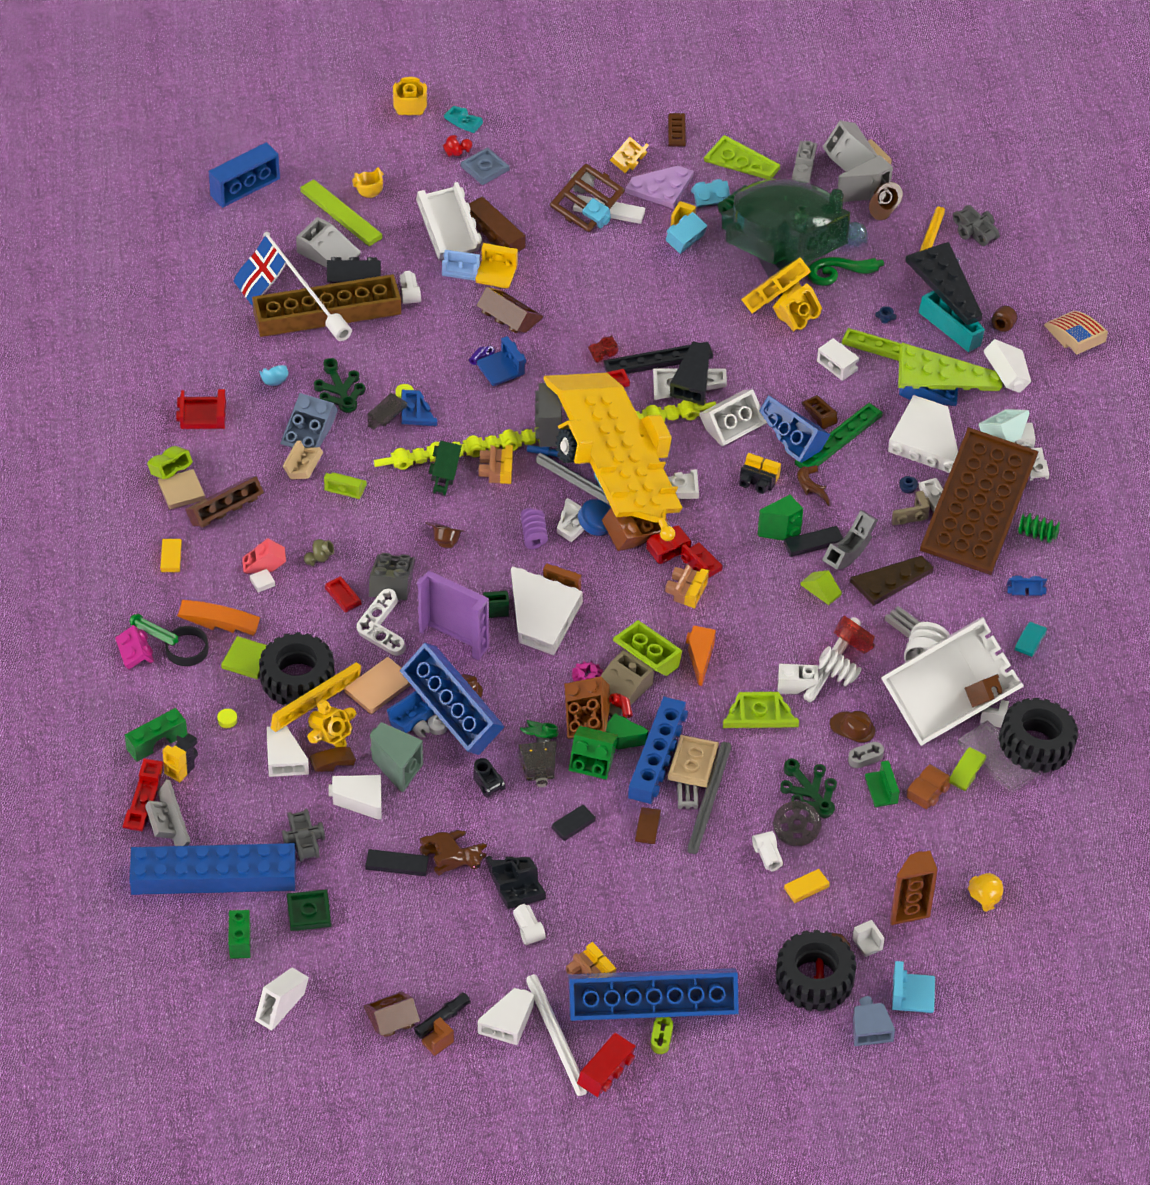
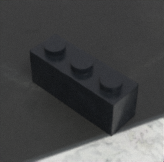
(352, 269)

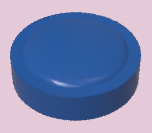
(591, 516)

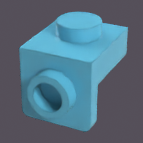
(597, 212)

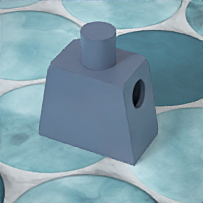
(871, 1023)

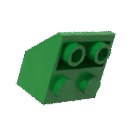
(592, 752)

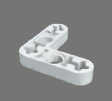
(376, 628)

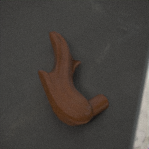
(809, 486)

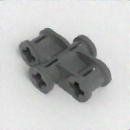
(976, 225)
(303, 834)

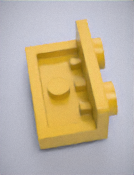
(627, 155)

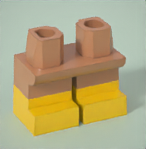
(500, 464)
(689, 585)
(590, 962)

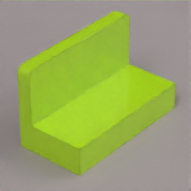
(344, 485)

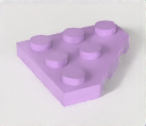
(661, 186)

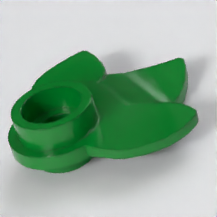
(541, 730)

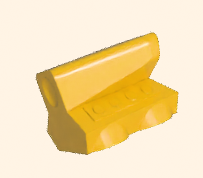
(797, 306)

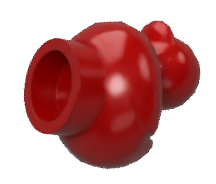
(454, 148)

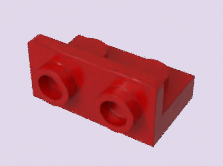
(700, 558)

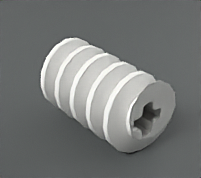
(838, 666)

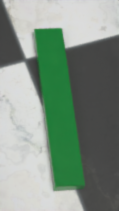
(844, 434)

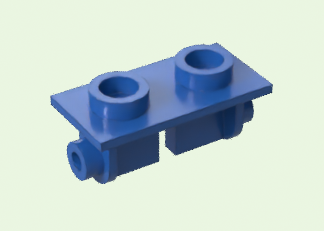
(1019, 584)

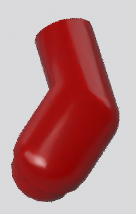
(621, 702)

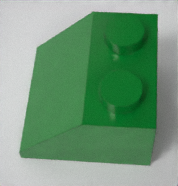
(781, 519)

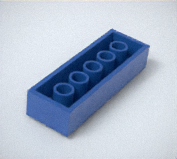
(452, 698)

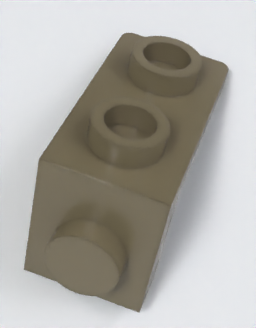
(913, 514)

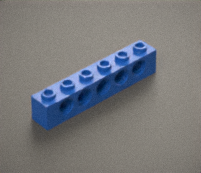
(657, 750)

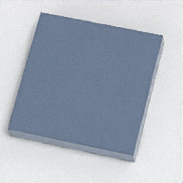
(485, 166)

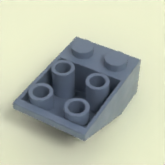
(309, 422)

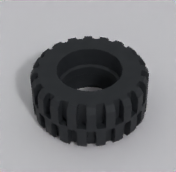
(289, 651)
(1034, 752)
(809, 991)

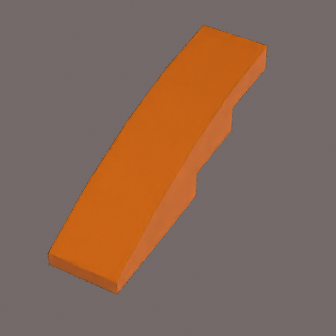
(216, 615)

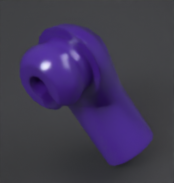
(480, 353)

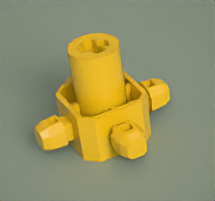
(330, 724)

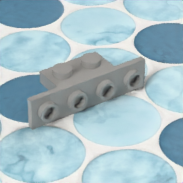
(166, 816)

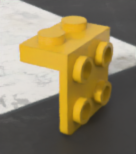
(497, 265)

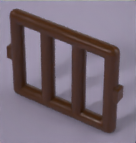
(576, 180)

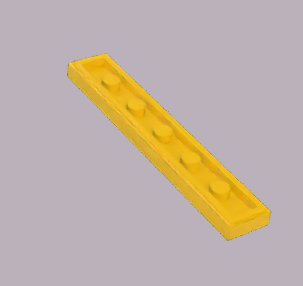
(309, 700)

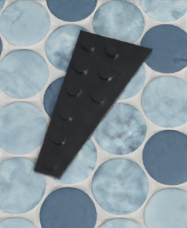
(945, 277)

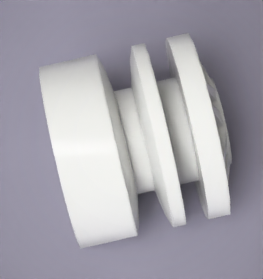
(923, 637)

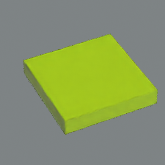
(244, 657)

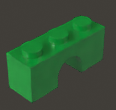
(142, 739)

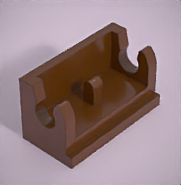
(982, 691)

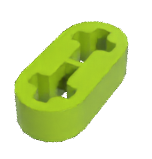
(665, 1035)

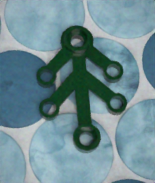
(346, 403)
(810, 790)

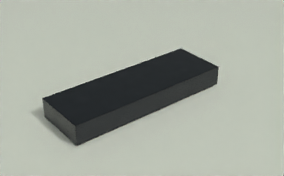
(812, 541)
(397, 862)

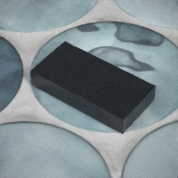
(573, 822)

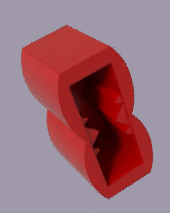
(666, 550)

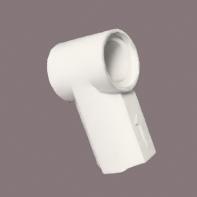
(410, 291)
(766, 846)
(530, 929)

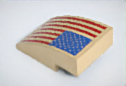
(1077, 331)

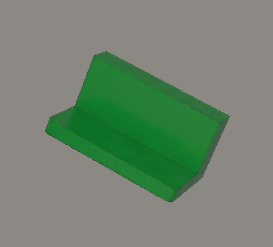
(883, 786)

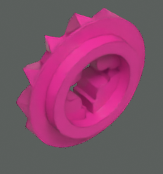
(579, 671)

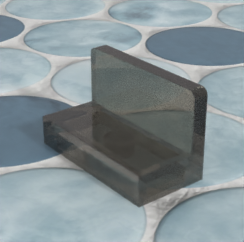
(385, 411)

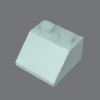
(1006, 425)

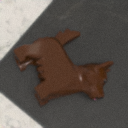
(448, 852)

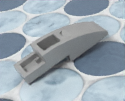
(804, 161)

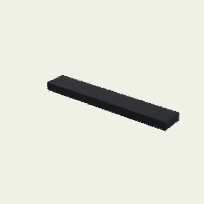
(649, 360)

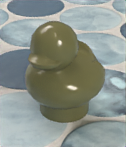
(321, 552)

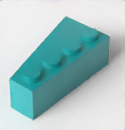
(944, 318)

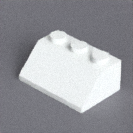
(733, 417)

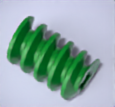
(1038, 528)

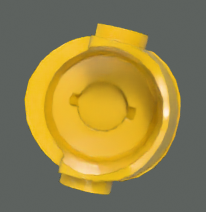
(369, 183)
(986, 890)

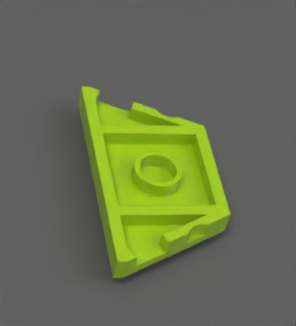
(760, 711)

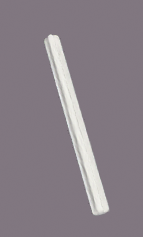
(555, 1033)

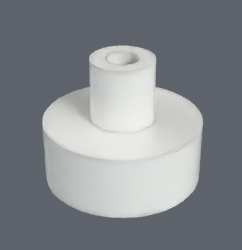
(436, 725)

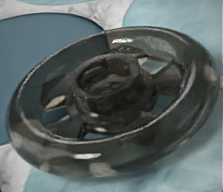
(796, 807)

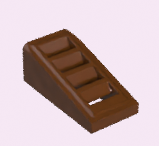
(678, 131)
(822, 413)

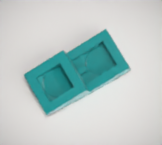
(461, 119)
(1030, 639)

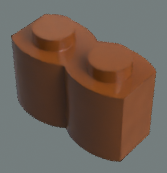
(928, 787)

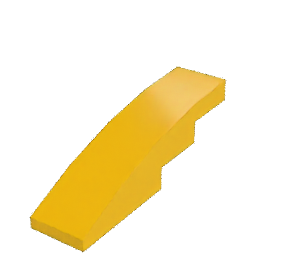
(776, 285)

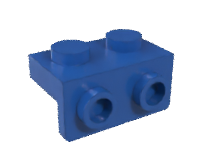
(409, 712)

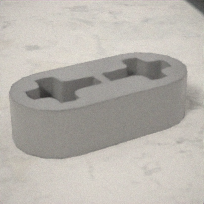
(867, 757)

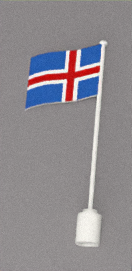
(262, 271)

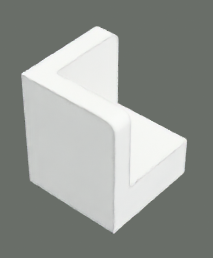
(994, 715)
(868, 938)

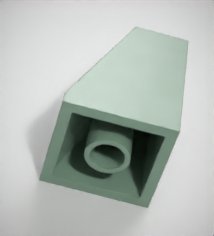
(396, 754)

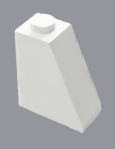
(1009, 365)
(285, 754)
(358, 794)
(280, 997)
(508, 1017)

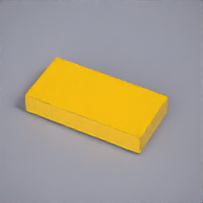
(171, 555)
(806, 885)

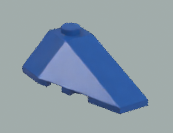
(797, 433)

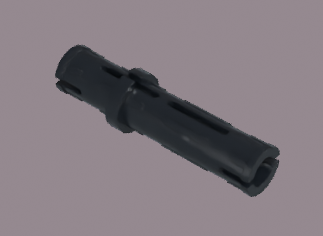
(448, 1010)

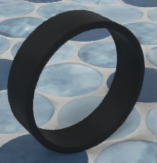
(189, 661)

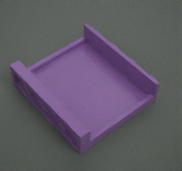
(454, 611)

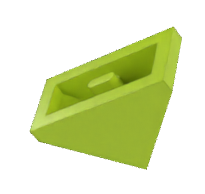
(822, 586)

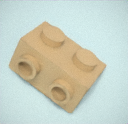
(302, 461)

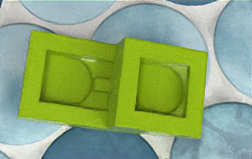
(967, 768)

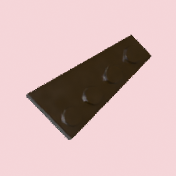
(889, 580)

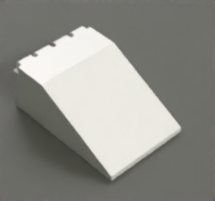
(934, 682)

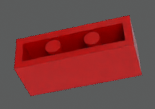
(606, 1065)

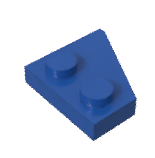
(417, 409)

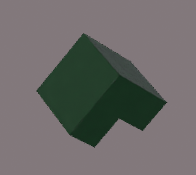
(498, 603)

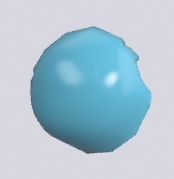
(275, 375)

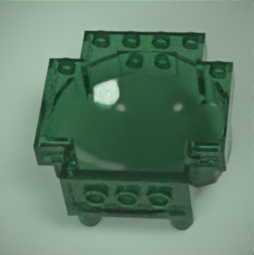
(787, 220)

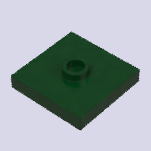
(308, 910)

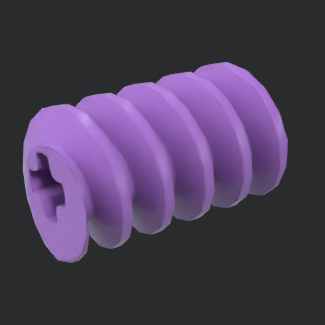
(534, 528)

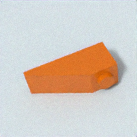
(700, 648)

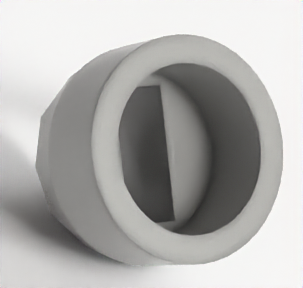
(421, 728)

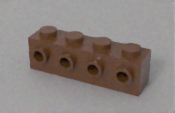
(224, 501)

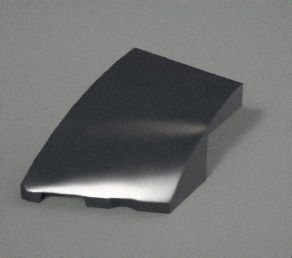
(516, 880)

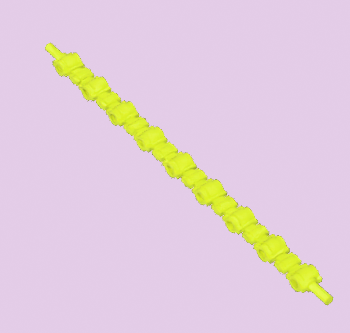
(472, 445)

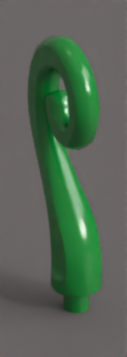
(863, 267)

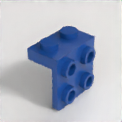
(504, 364)

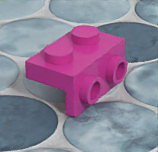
(134, 647)

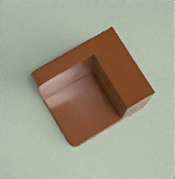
(440, 1038)

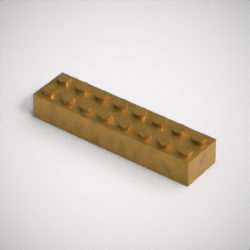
(351, 299)

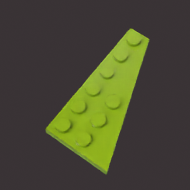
(937, 371)

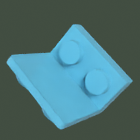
(912, 991)

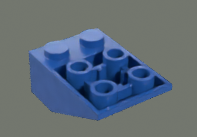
(940, 396)

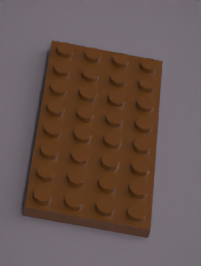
(979, 501)

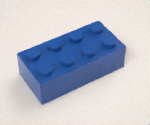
(244, 174)

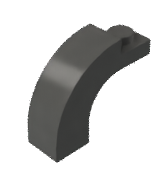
(853, 544)

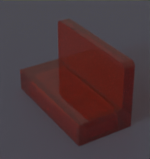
(854, 634)

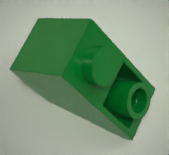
(628, 732)

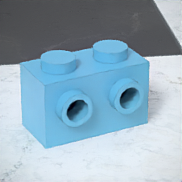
(686, 232)

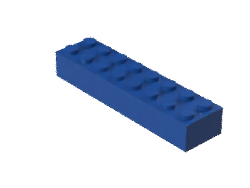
(212, 869)
(653, 994)

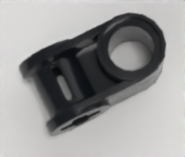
(487, 777)

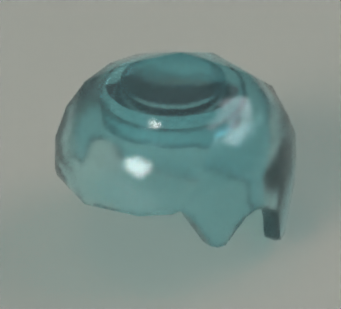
(857, 234)

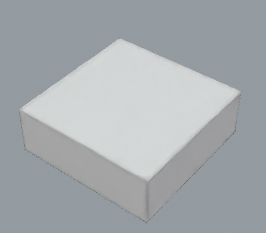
(262, 580)

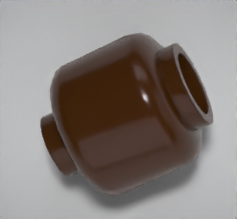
(1004, 318)

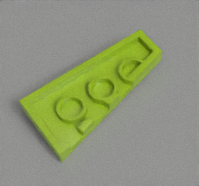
(738, 157)

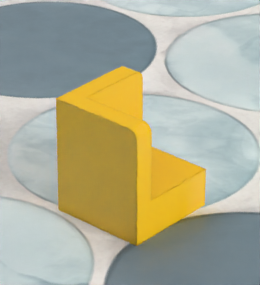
(681, 210)

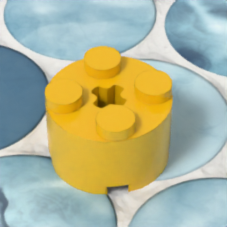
(410, 96)

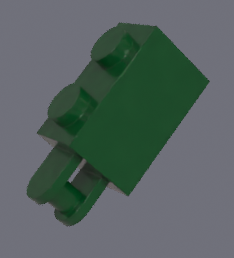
(445, 465)

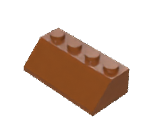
(914, 888)

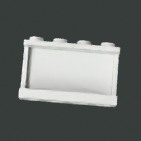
(449, 220)

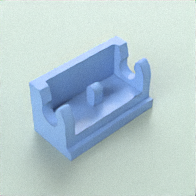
(460, 265)

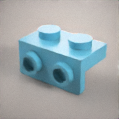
(710, 193)

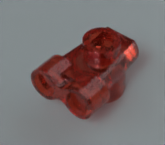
(606, 347)

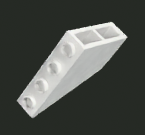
(925, 435)
(543, 609)

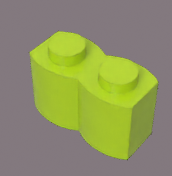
(169, 462)

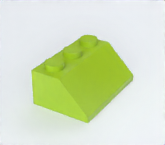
(650, 647)

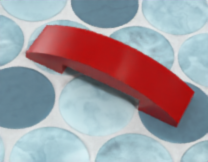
(146, 790)

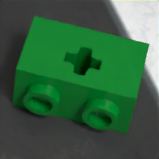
(239, 934)

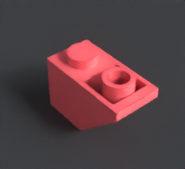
(266, 555)

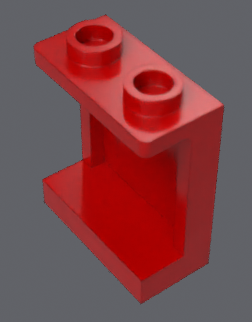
(202, 411)

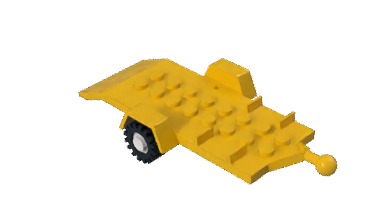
(617, 446)

